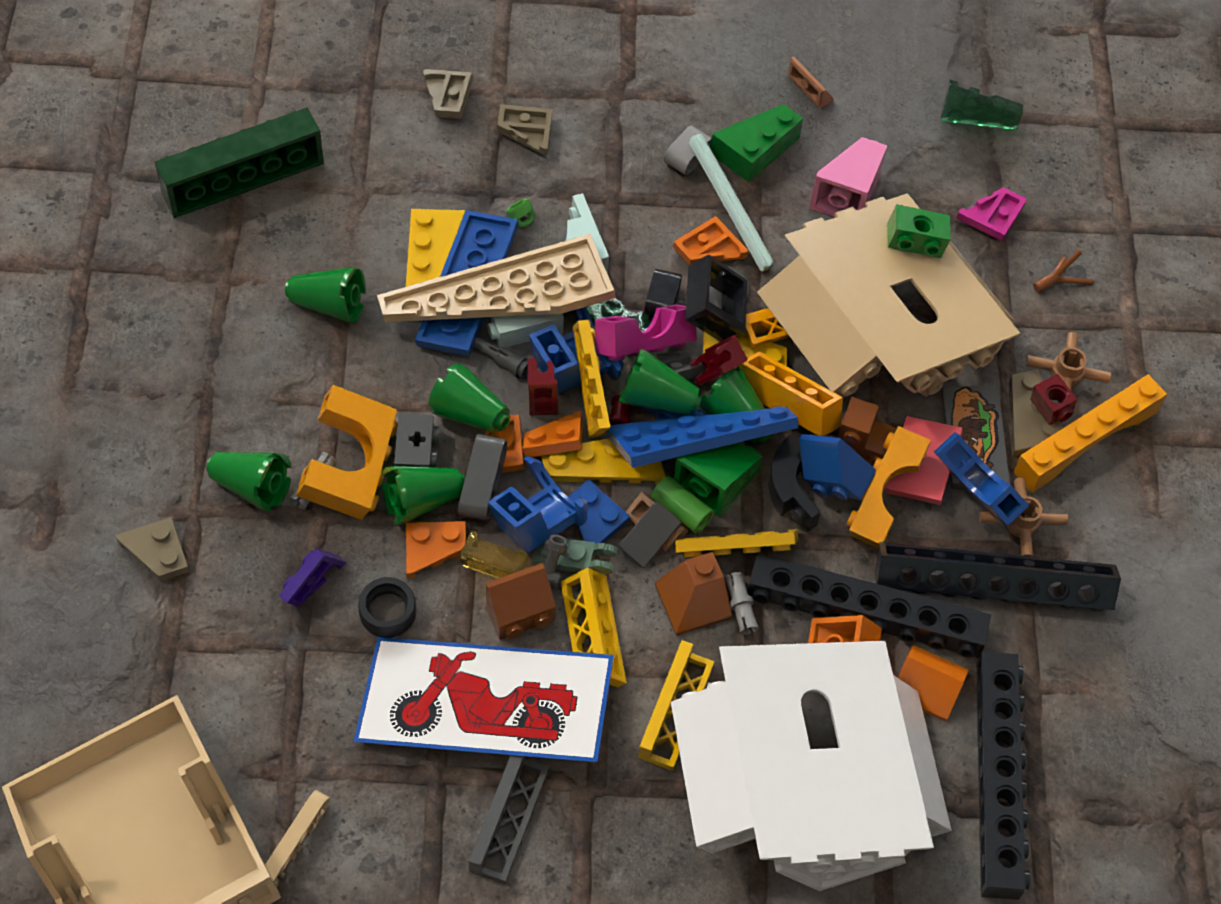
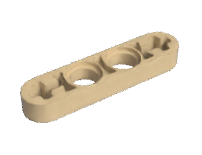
(301, 826)

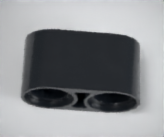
(662, 290)

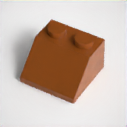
(520, 602)

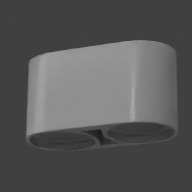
(680, 153)

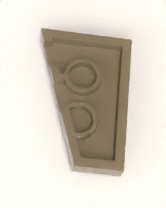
(1028, 424)

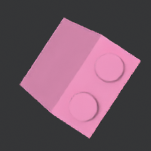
(849, 178)

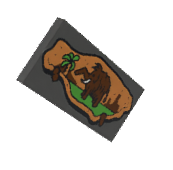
(980, 416)

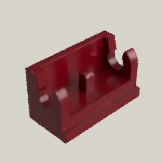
(719, 359)
(542, 389)

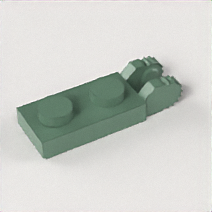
(580, 556)

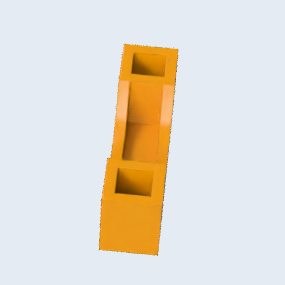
(903, 455)

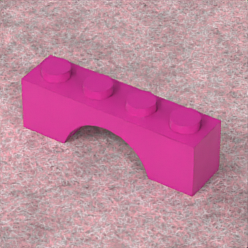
(622, 336)

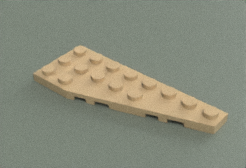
(529, 283)

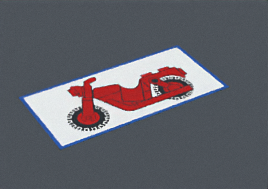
(485, 699)

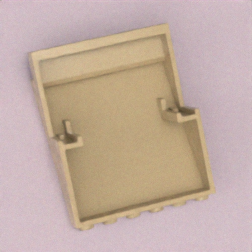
(138, 820)

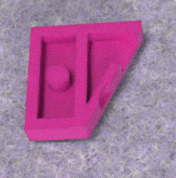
(994, 213)

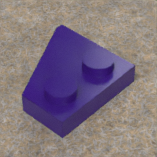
(309, 576)

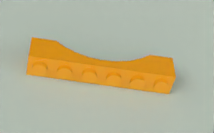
(1058, 451)

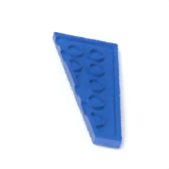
(671, 438)

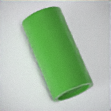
(682, 504)

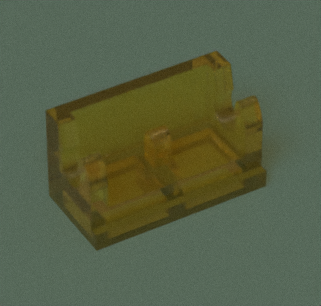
(491, 558)

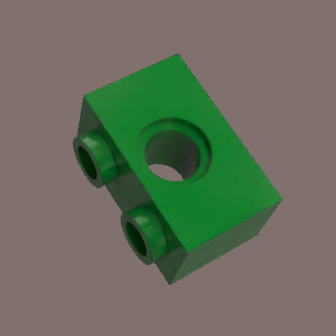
(918, 231)

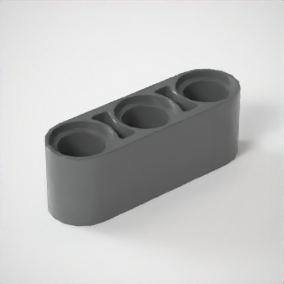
(482, 477)

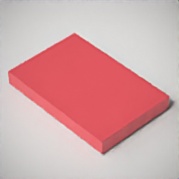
(933, 475)

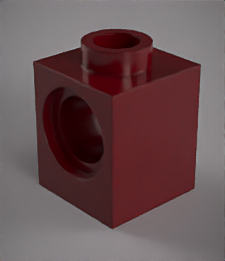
(1053, 389)

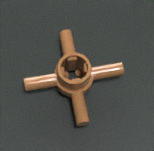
(1069, 364)
(1028, 524)

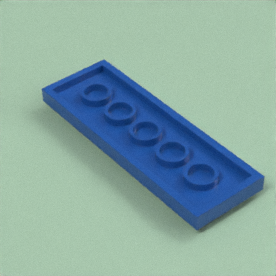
(479, 241)

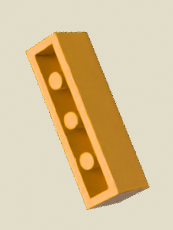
(778, 385)

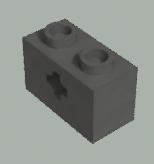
(416, 431)

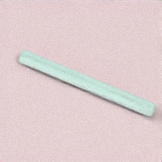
(731, 202)

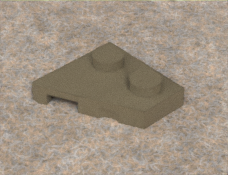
(526, 125)
(156, 548)

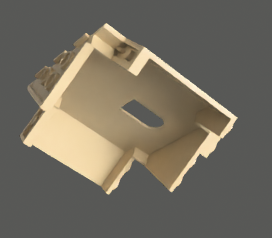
(850, 320)

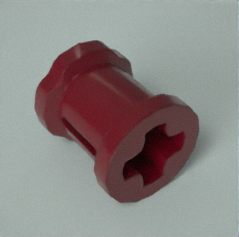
(620, 412)

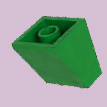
(718, 474)

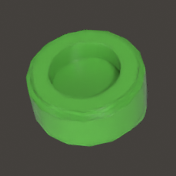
(519, 210)

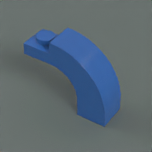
(980, 480)

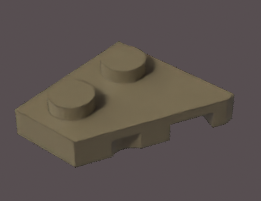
(448, 91)

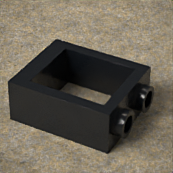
(705, 315)

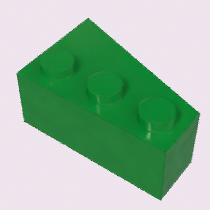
(756, 141)

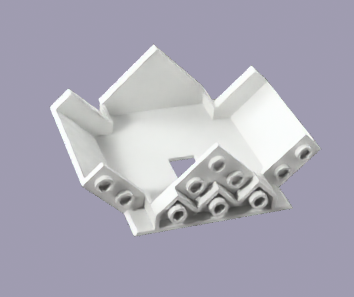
(811, 810)

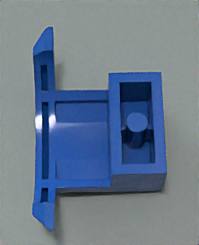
(561, 351)
(544, 514)

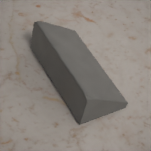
(650, 534)

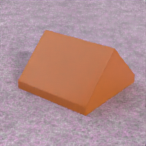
(934, 679)

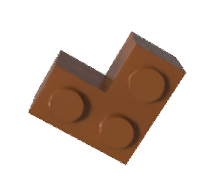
(863, 432)

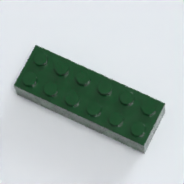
(240, 162)

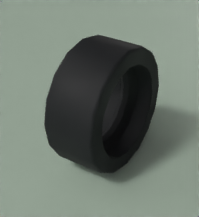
(383, 586)

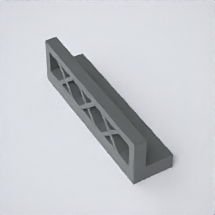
(496, 813)

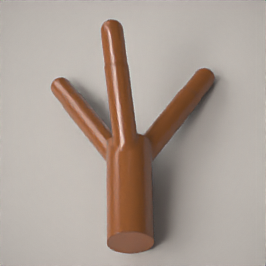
(1055, 276)

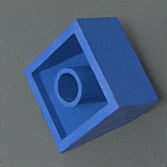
(834, 467)

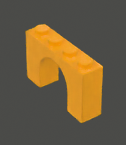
(372, 427)

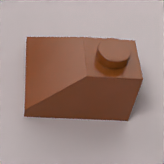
(694, 594)

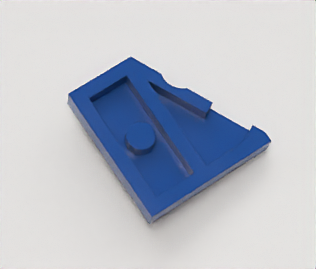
(603, 517)

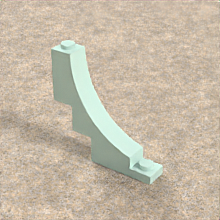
(516, 329)

